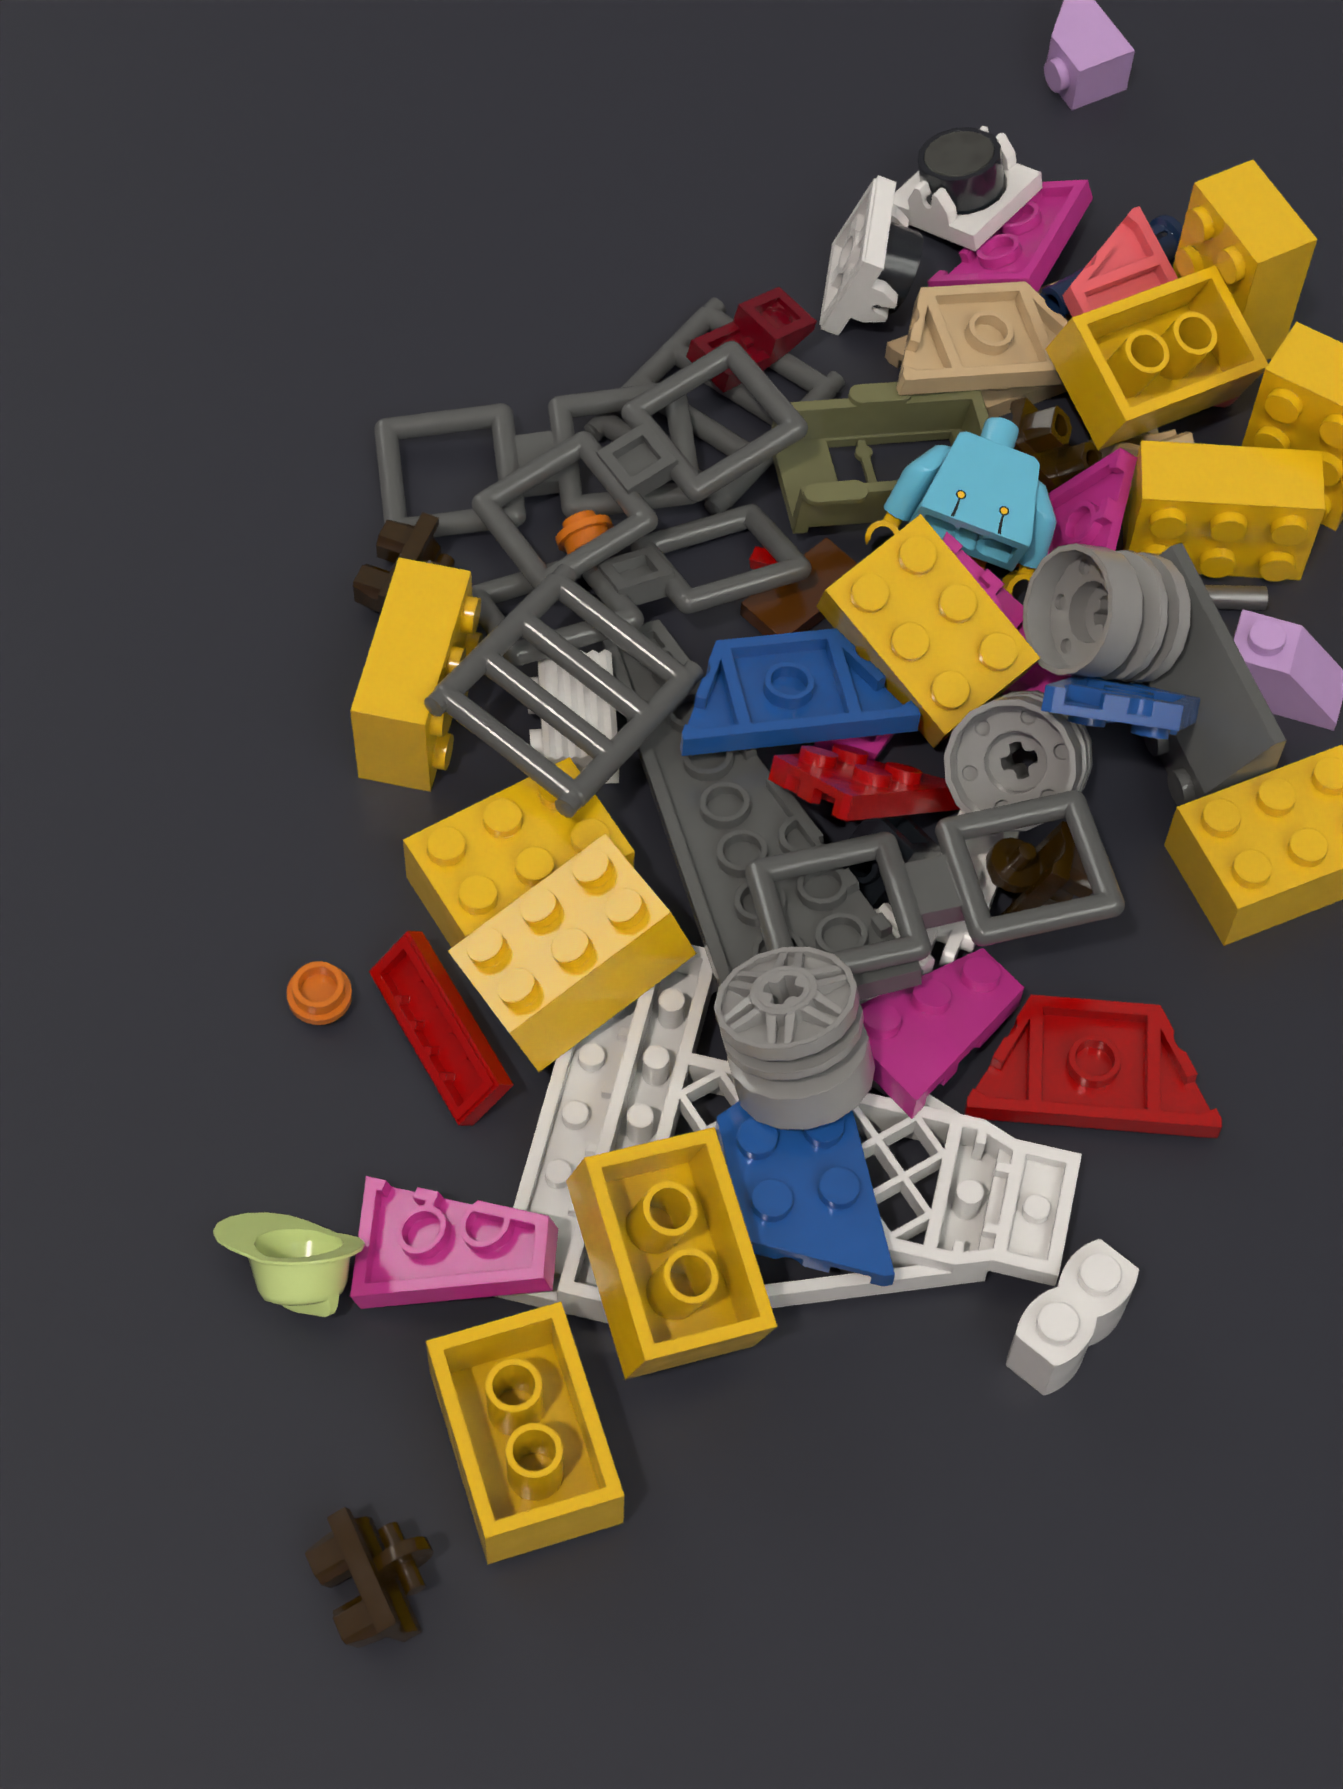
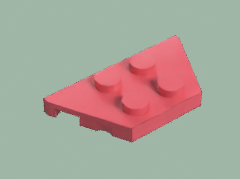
(1121, 268)

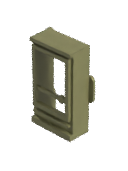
(867, 417)

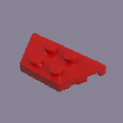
(860, 785)
(1094, 1069)

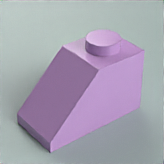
(1087, 55)
(1290, 669)

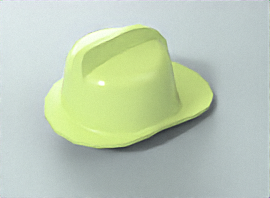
(292, 1259)

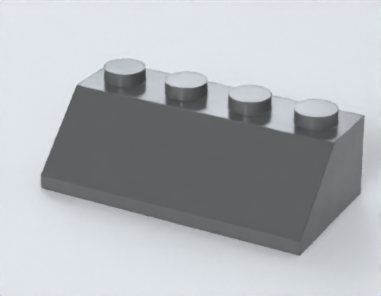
(1234, 725)

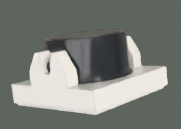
(963, 186)
(870, 261)

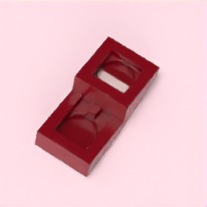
(764, 328)

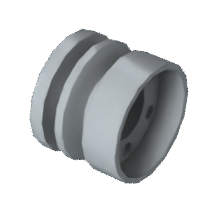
(1106, 613)
(982, 745)
(795, 1037)

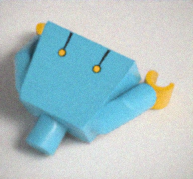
(980, 496)

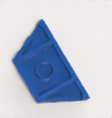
(789, 694)
(1099, 701)
(806, 1194)

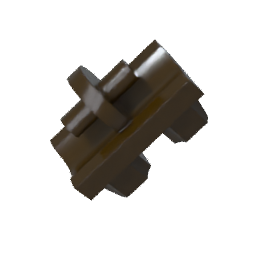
(1047, 437)
(397, 541)
(1039, 873)
(358, 1551)

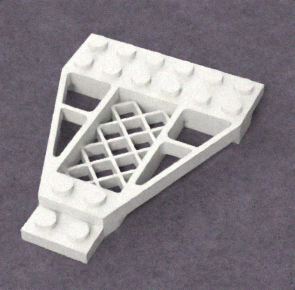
(993, 1205)

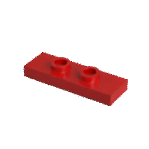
(440, 1028)

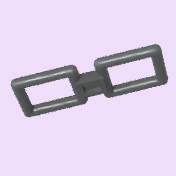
(517, 450)
(641, 463)
(649, 575)
(944, 886)

